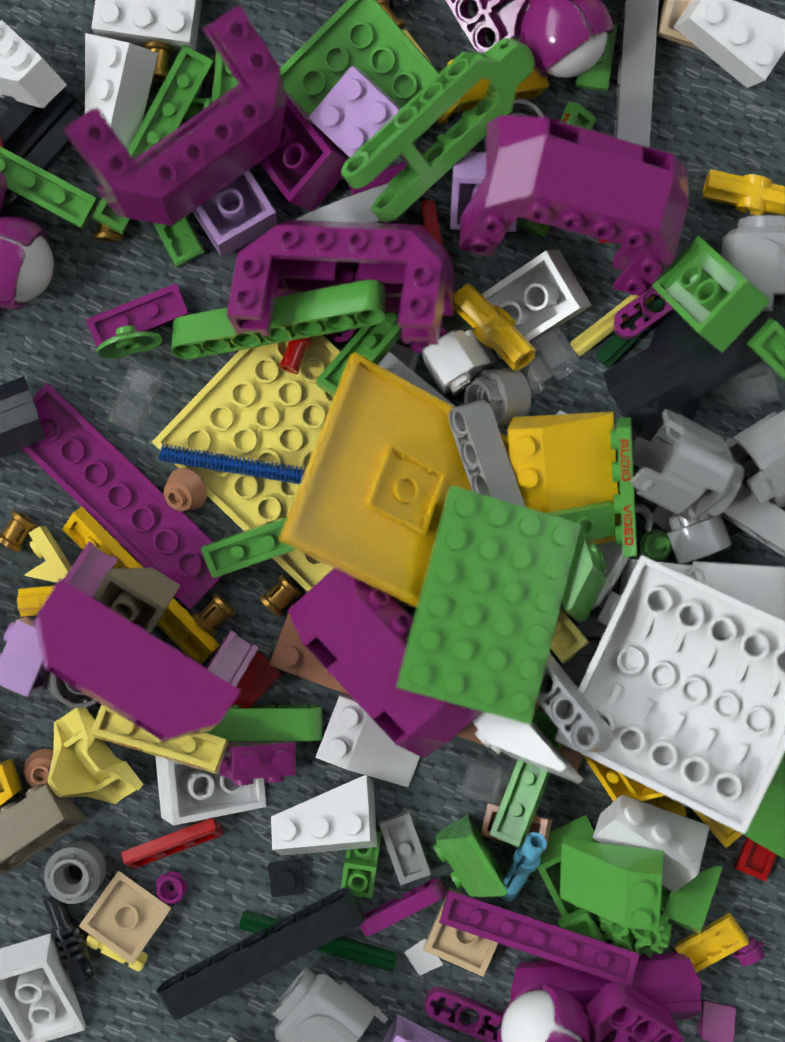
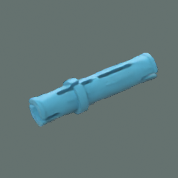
(524, 862)

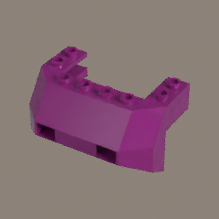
(203, 151)
(583, 186)
(326, 254)
(362, 644)
(129, 666)

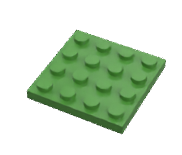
(360, 37)

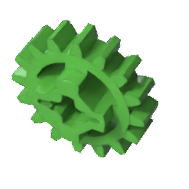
(636, 939)

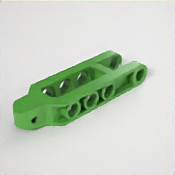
(503, 68)

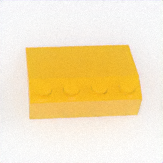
(564, 461)

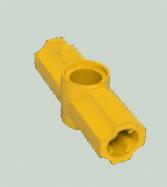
(745, 192)

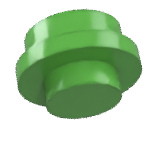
(655, 545)

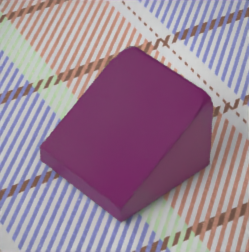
(717, 1022)

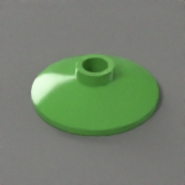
(128, 342)

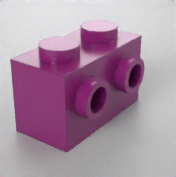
(257, 760)

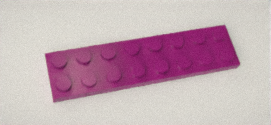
(120, 496)

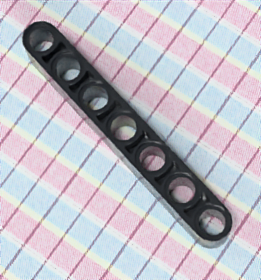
(261, 953)

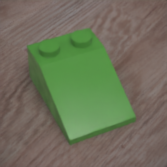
(710, 294)
(470, 859)
(551, 860)
(614, 882)

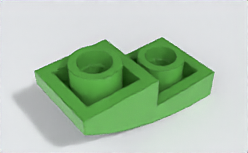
(361, 868)

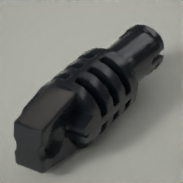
(70, 941)

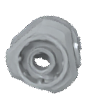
(759, 254)
(762, 455)
(686, 469)
(322, 1011)

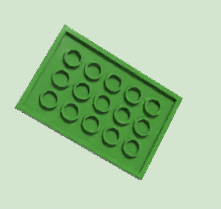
(488, 605)

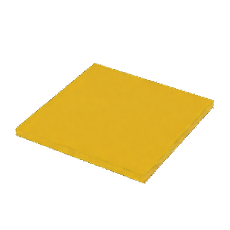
(378, 481)

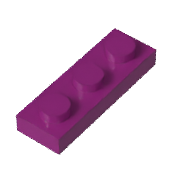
(143, 313)

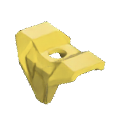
(86, 764)

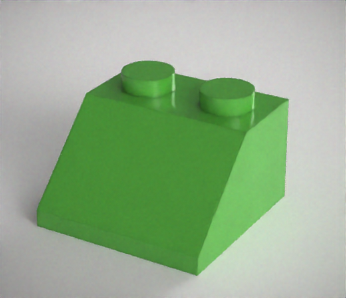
(584, 579)

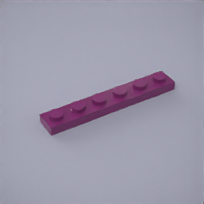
(539, 938)

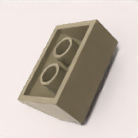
(137, 595)
(34, 825)

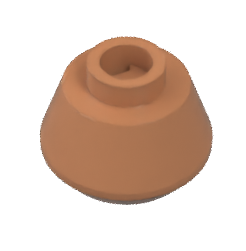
(185, 490)
(37, 767)

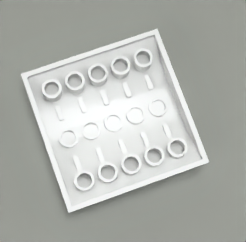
(690, 693)

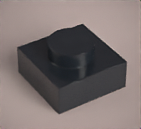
(286, 878)

